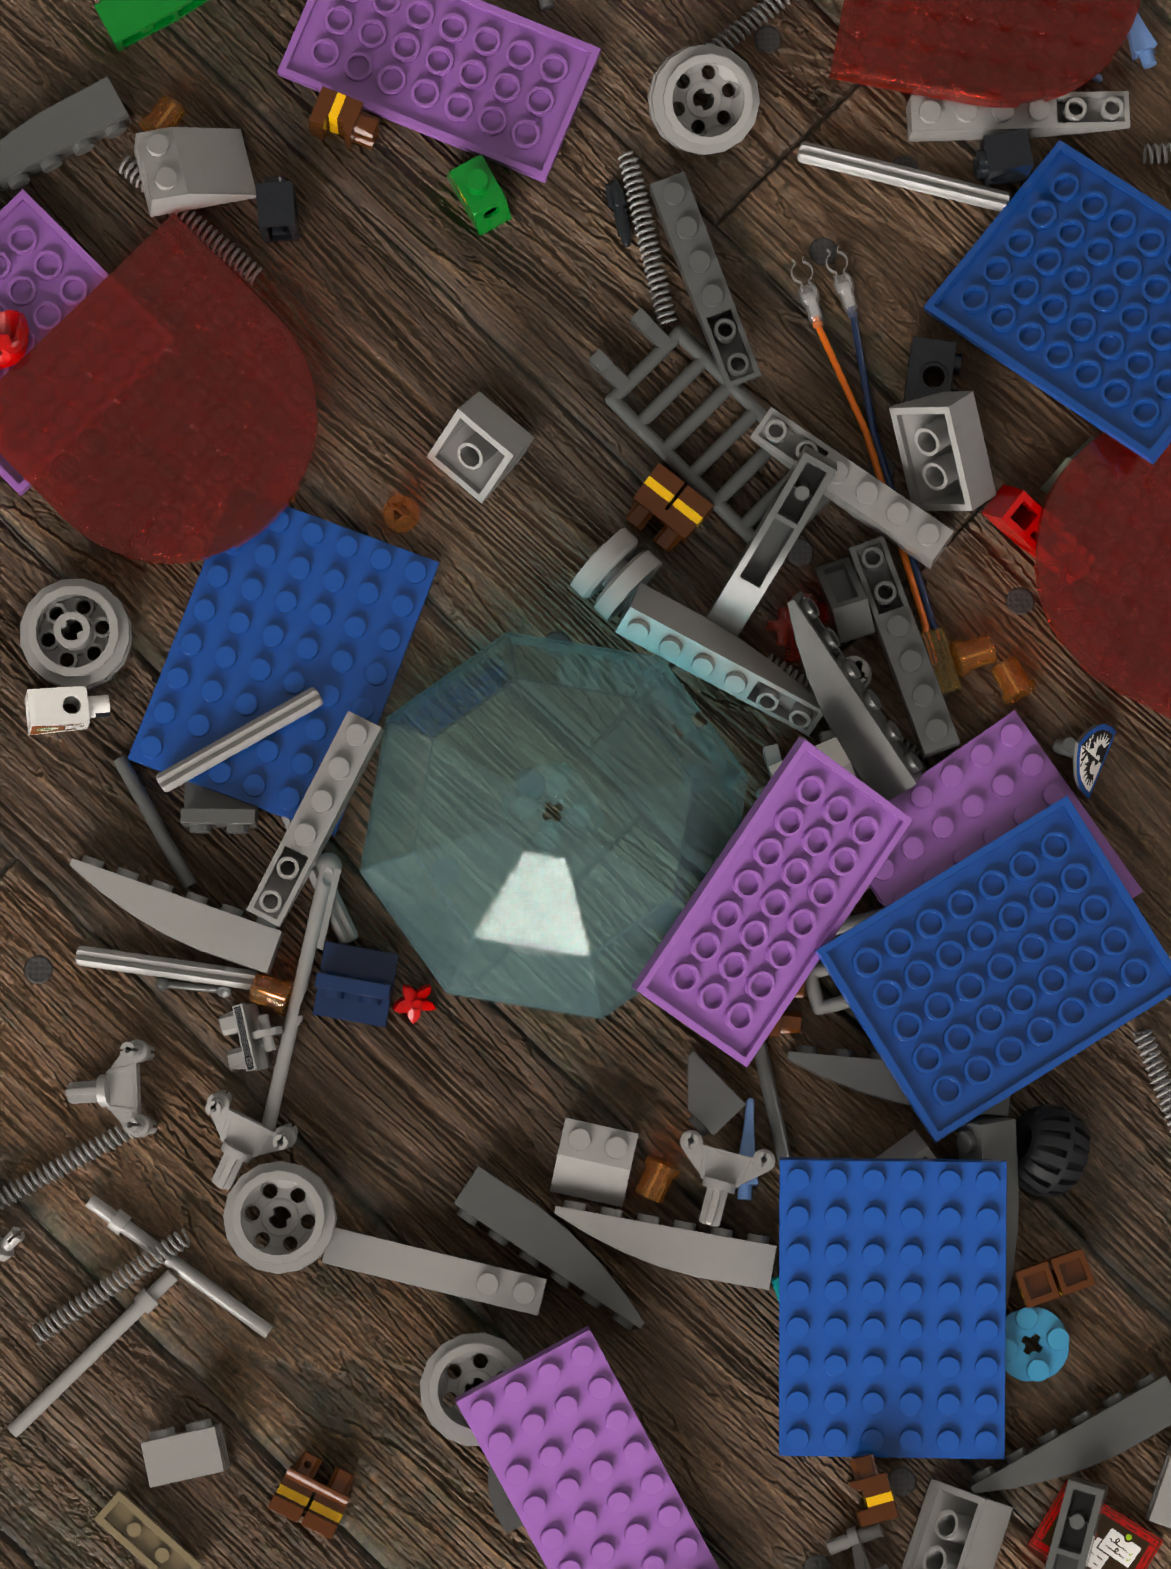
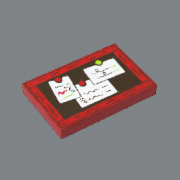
(1116, 1544)

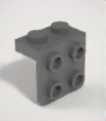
(210, 810)

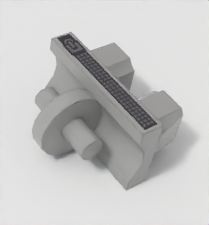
(254, 1036)

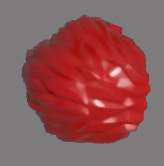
(13, 337)

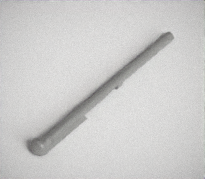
(314, 938)

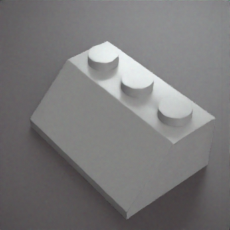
(943, 452)
(957, 1530)

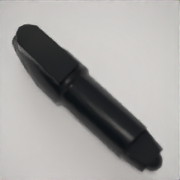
(617, 201)

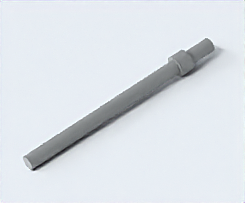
(121, 1223)
(144, 1302)

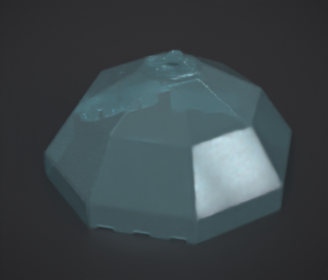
(531, 904)

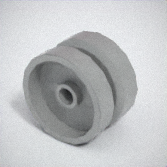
(610, 569)

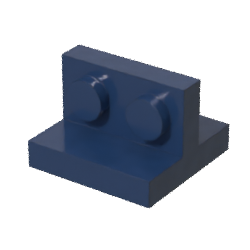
(355, 984)

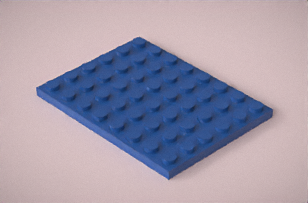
(1075, 297)
(269, 622)
(999, 968)
(892, 1307)

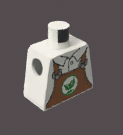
(46, 710)

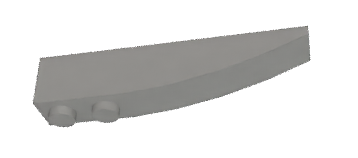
(436, 1271)

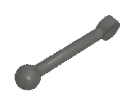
(163, 984)

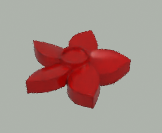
(414, 1001)

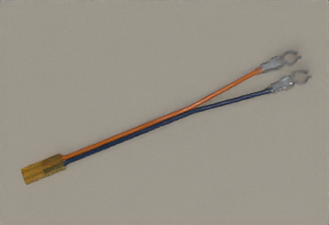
(809, 297)

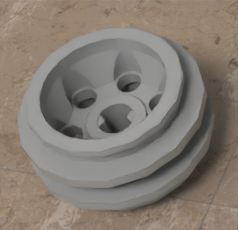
(740, 106)
(104, 607)
(249, 1192)
(437, 1383)

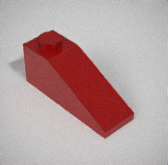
(1015, 516)

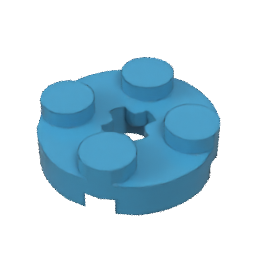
(1053, 1343)

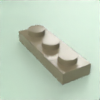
(144, 1535)

